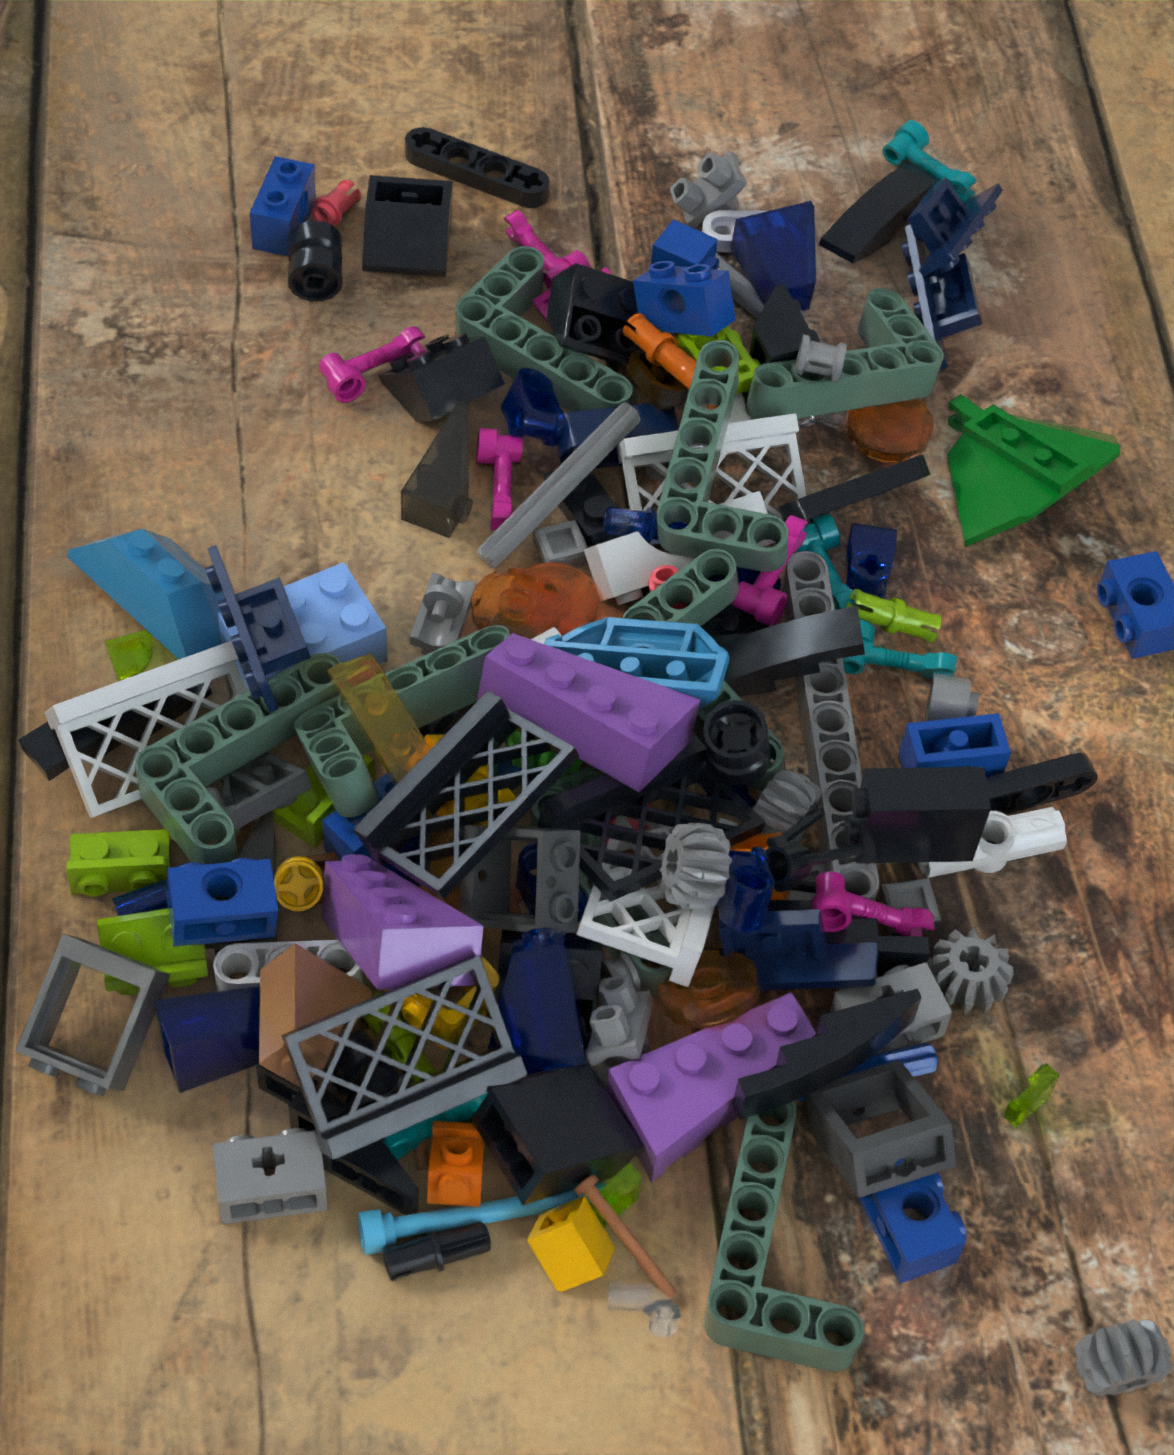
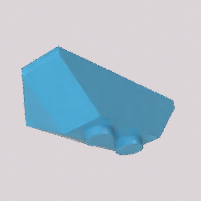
(157, 587)
(657, 651)

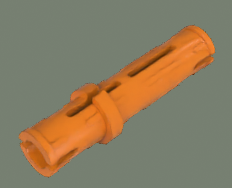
(662, 350)

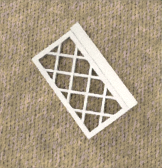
(739, 438)
(133, 695)
(685, 938)

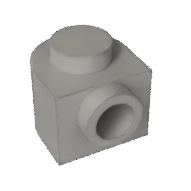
(950, 698)

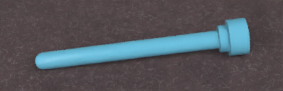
(382, 1230)

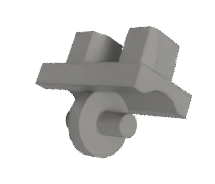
(714, 189)
(442, 613)
(620, 1022)

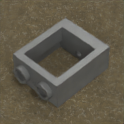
(556, 883)
(51, 1001)
(870, 1161)

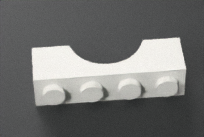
(627, 562)

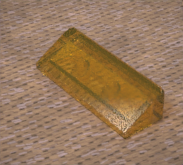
(379, 715)

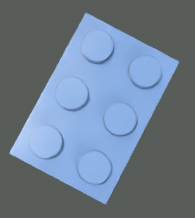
(331, 617)

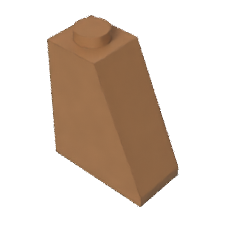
(296, 992)

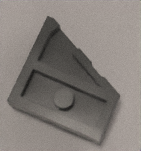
(261, 787)

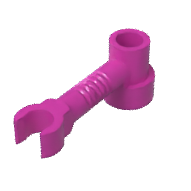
(524, 235)
(345, 377)
(501, 452)
(761, 598)
(838, 905)

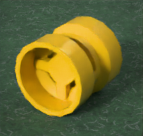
(298, 892)

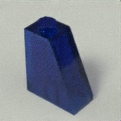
(778, 250)
(542, 1003)
(209, 1034)

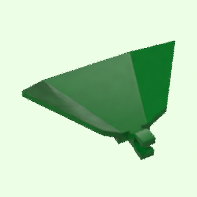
(1016, 466)

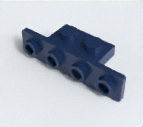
(947, 223)
(945, 300)
(265, 626)
(795, 953)

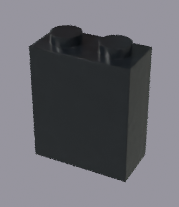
(918, 814)
(555, 1132)

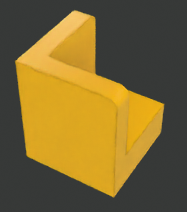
(571, 1244)

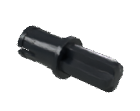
(436, 1250)

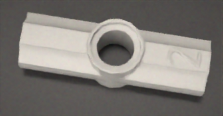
(1014, 837)

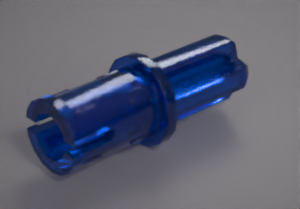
(627, 521)

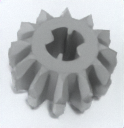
(787, 801)
(695, 866)
(971, 970)
(1123, 1357)

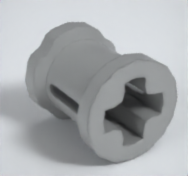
(820, 358)

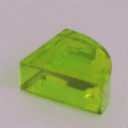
(130, 654)
(1038, 1092)
(621, 1191)

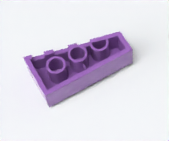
(607, 715)
(394, 925)
(690, 1085)

